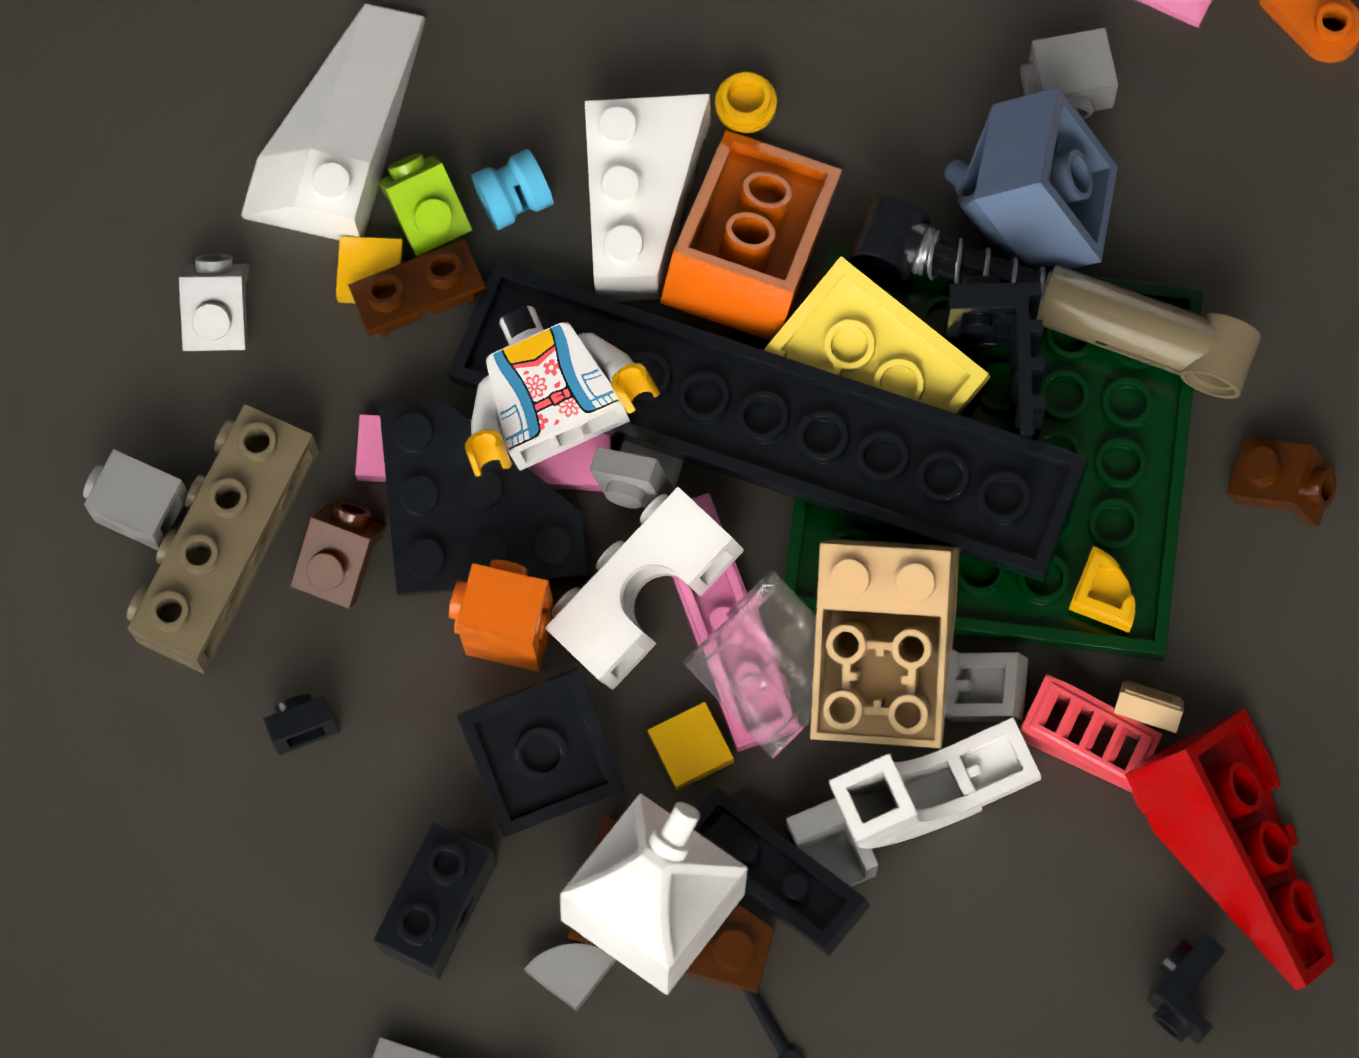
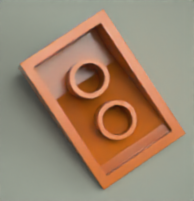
(750, 236)

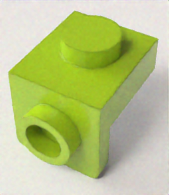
(424, 202)

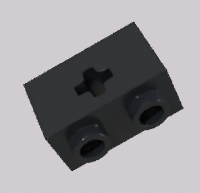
(435, 900)

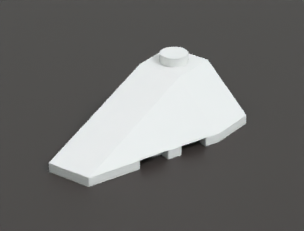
(334, 142)

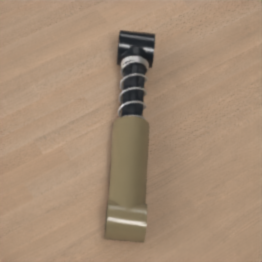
(1205, 350)

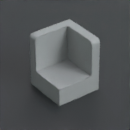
(828, 840)

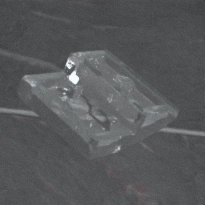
(762, 663)

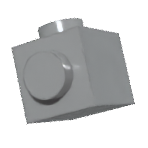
(1078, 65)
(134, 499)

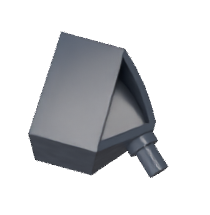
(1038, 183)

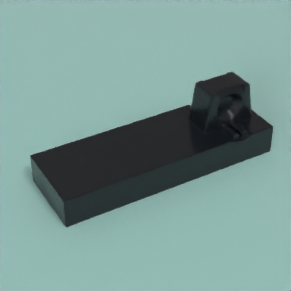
(782, 875)

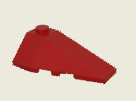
(1220, 820)

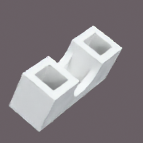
(600, 619)

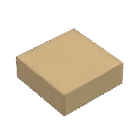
(1149, 706)

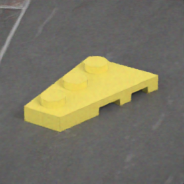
(872, 338)

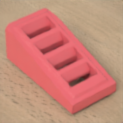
(1079, 702)

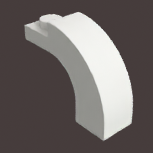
(910, 798)

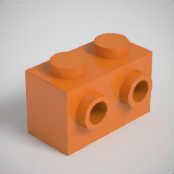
(503, 614)

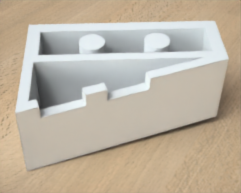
(639, 182)

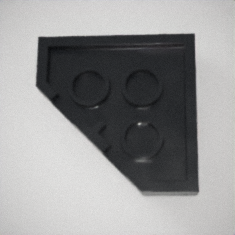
(451, 518)

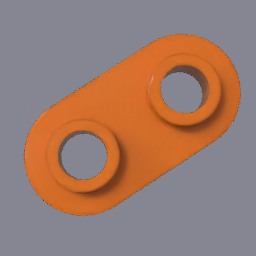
(1304, 25)

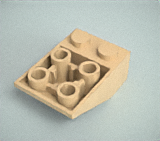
(883, 642)

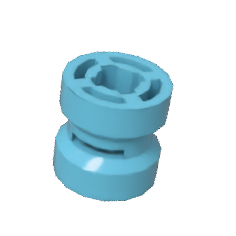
(498, 191)

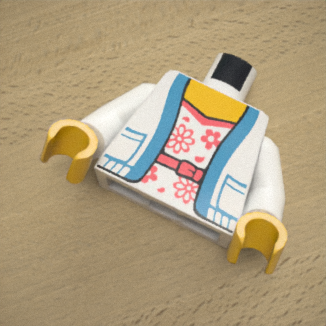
(549, 392)

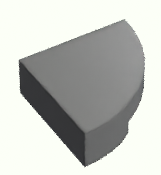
(571, 971)

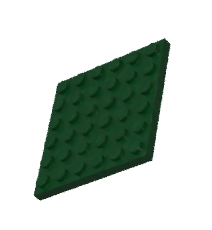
(1098, 405)

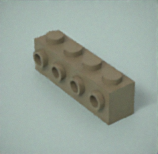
(223, 538)

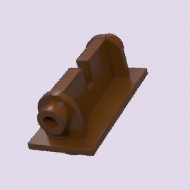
(415, 287)

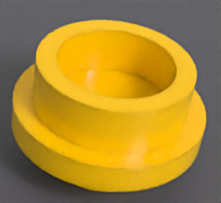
(745, 102)

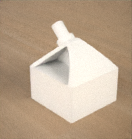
(654, 892)

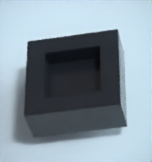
(300, 722)

